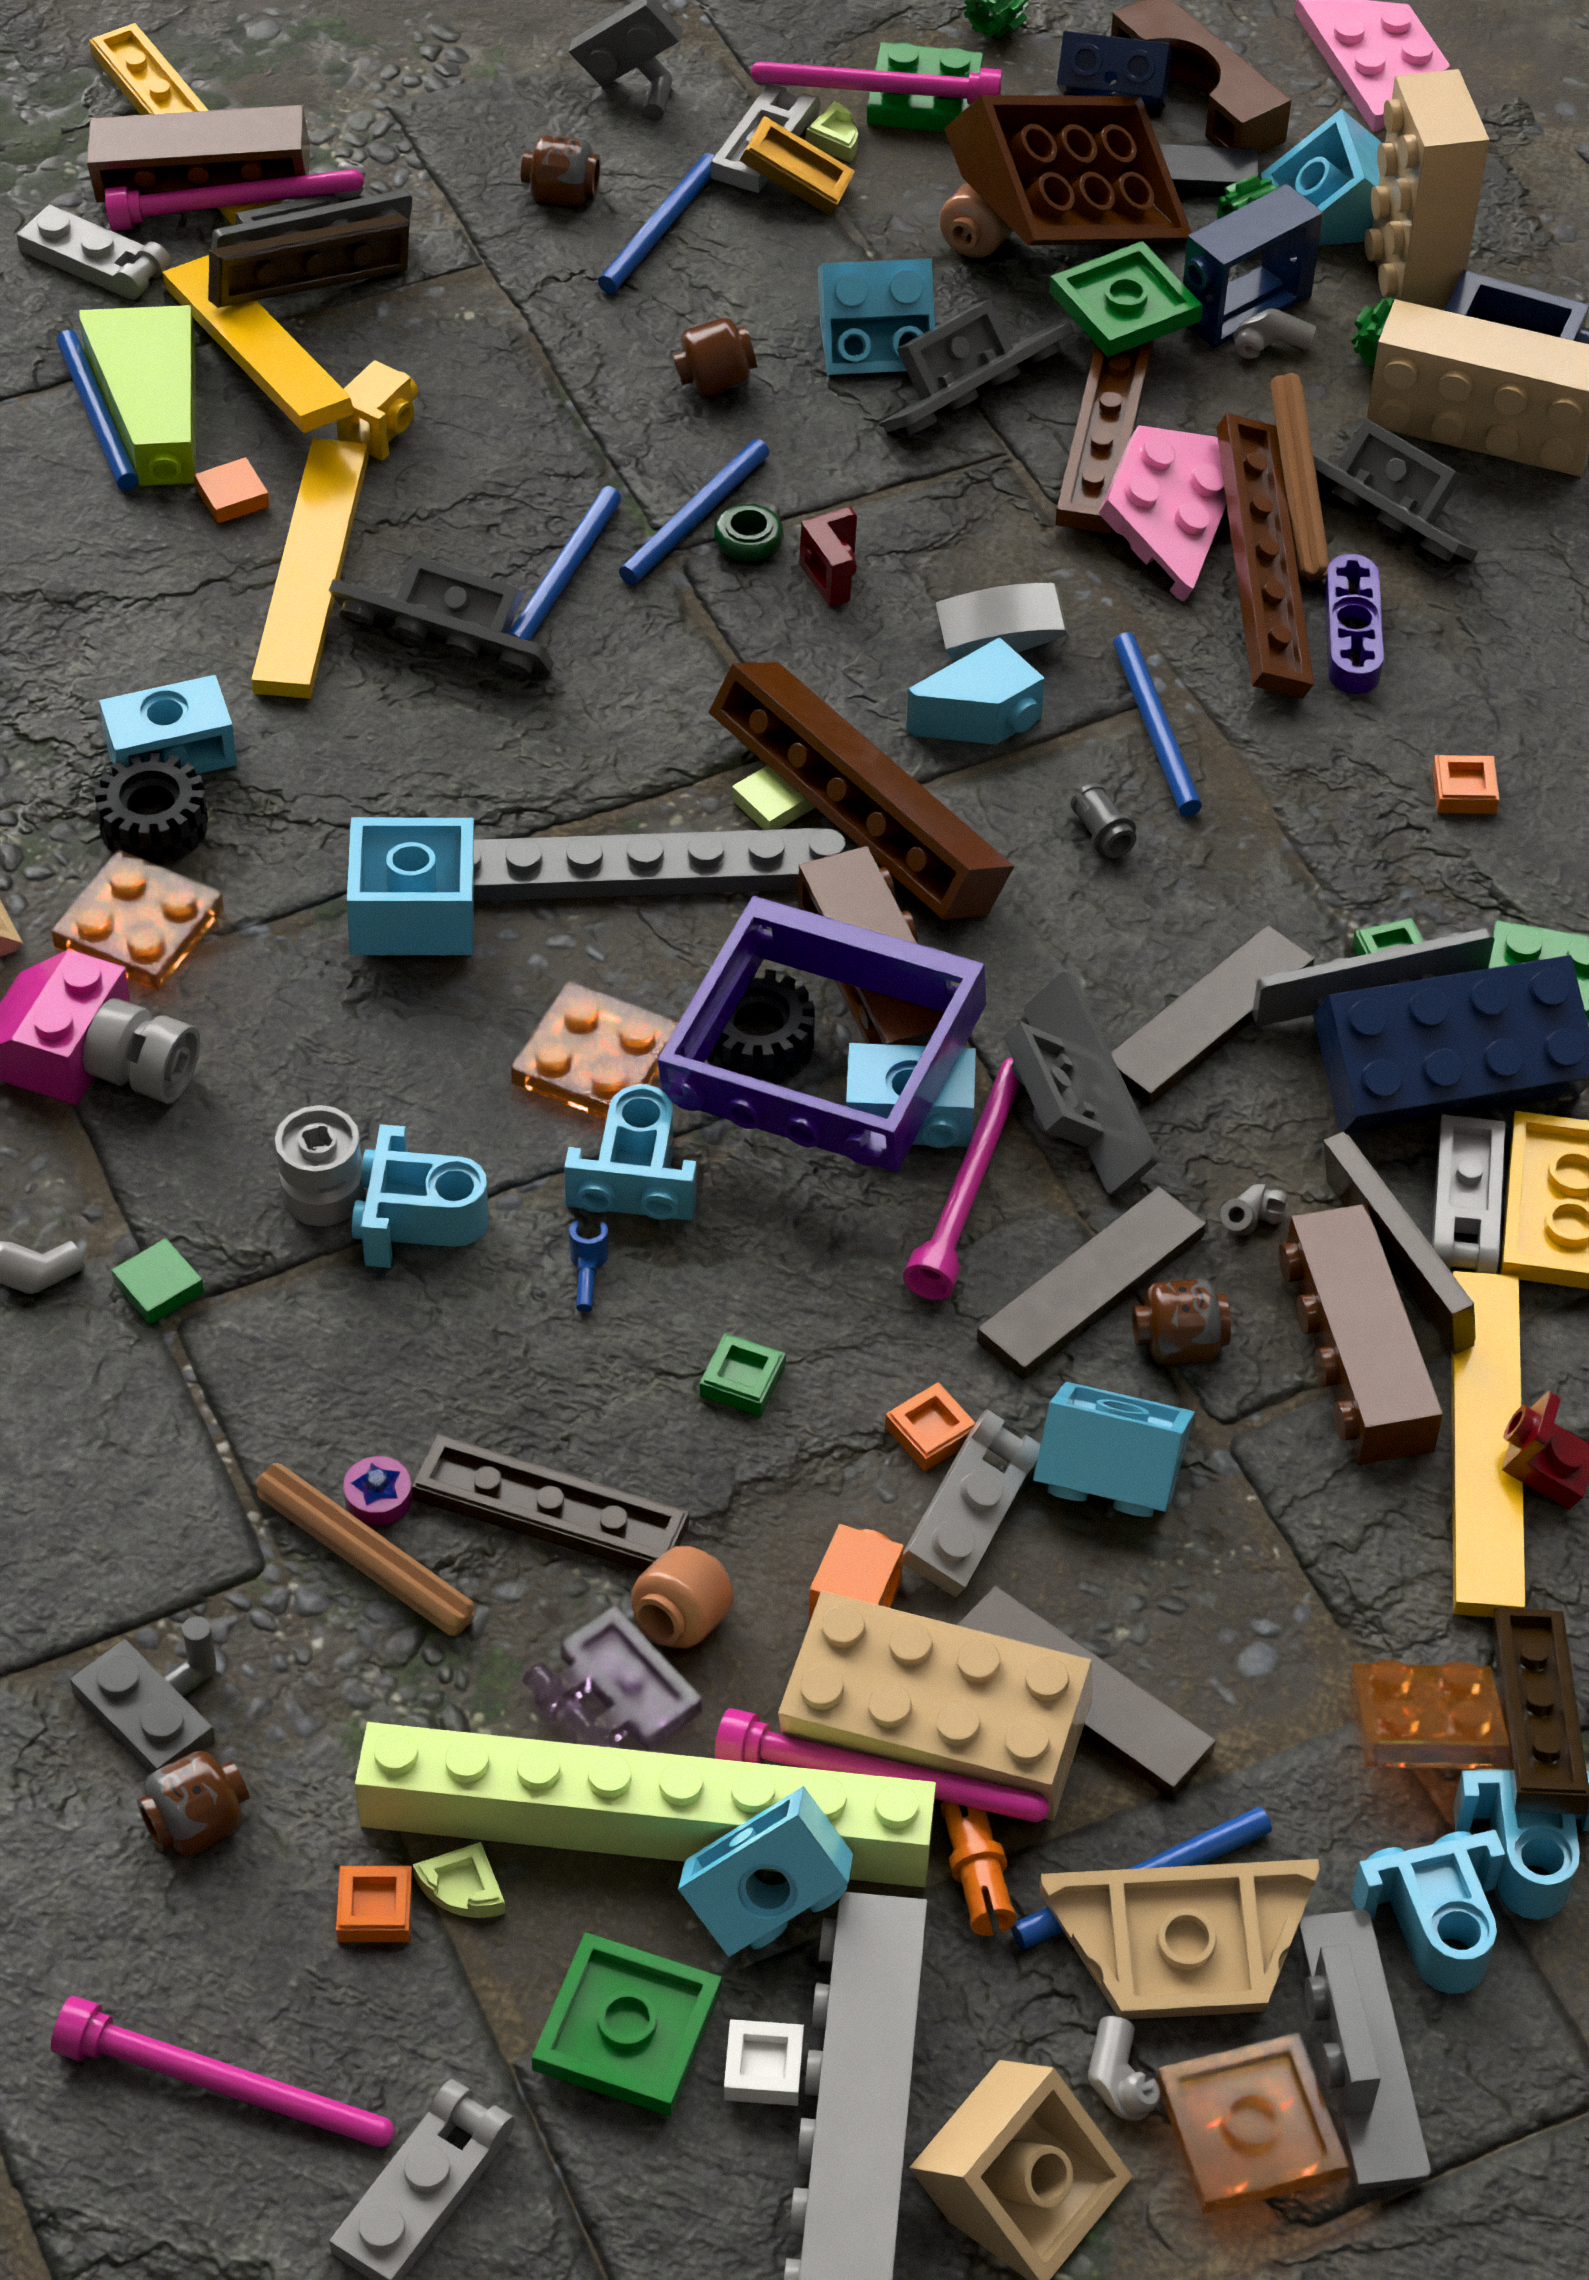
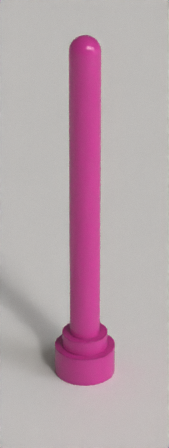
(983, 83)
(130, 207)
(935, 1264)
(748, 1740)
(86, 2031)

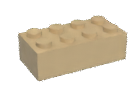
(1426, 188)
(1483, 387)
(938, 1696)

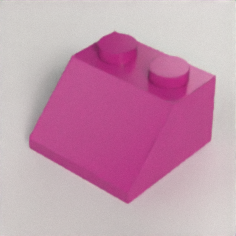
(48, 1020)

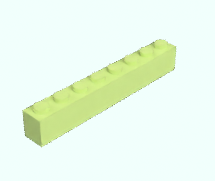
(624, 1798)

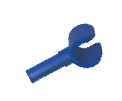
(587, 1256)

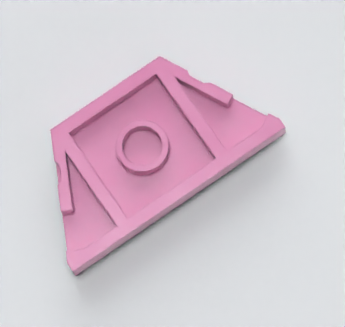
(1370, 46)
(1168, 501)

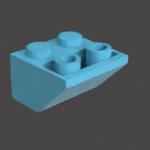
(872, 312)

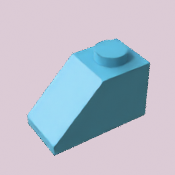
(977, 698)

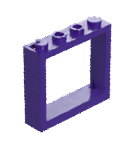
(841, 954)

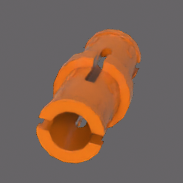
(979, 1866)

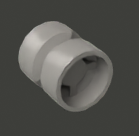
(134, 1048)
(319, 1165)

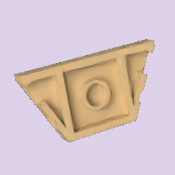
(1183, 1933)

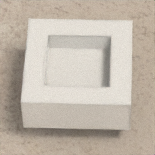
(763, 2062)

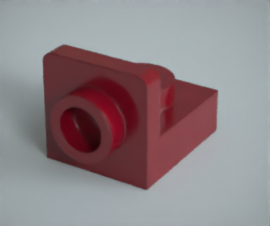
(828, 553)
(1545, 1453)

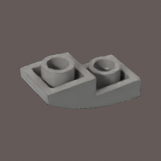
(1016, 613)

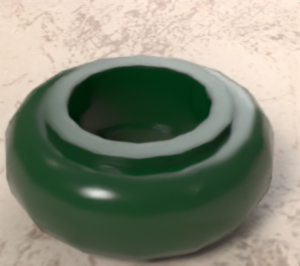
(748, 518)

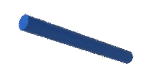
(656, 225)
(97, 410)
(693, 512)
(566, 564)
(1157, 724)
(1192, 1852)

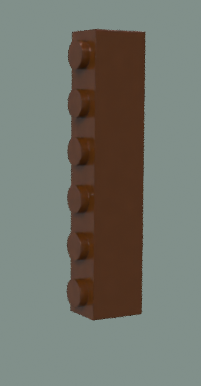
(861, 790)

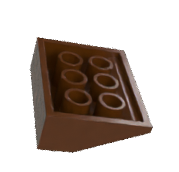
(1069, 169)

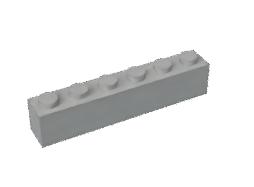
(860, 2090)

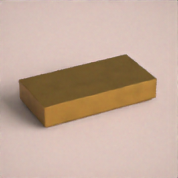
(797, 165)

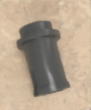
(1110, 830)

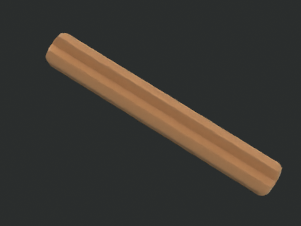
(1300, 477)
(365, 1549)

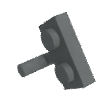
(631, 41)
(144, 1707)

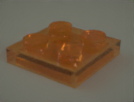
(138, 918)
(591, 1049)
(1429, 1716)
(1251, 2123)

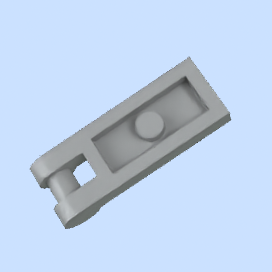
(777, 104)
(93, 252)
(1468, 1191)
(969, 1505)
(421, 2185)

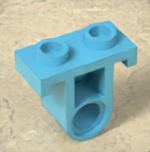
(634, 1162)
(417, 1199)
(1527, 1840)
(1436, 1898)

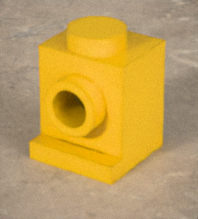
(380, 408)

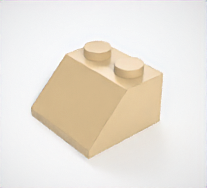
(1022, 2168)

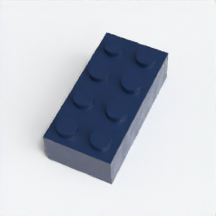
(1454, 1044)

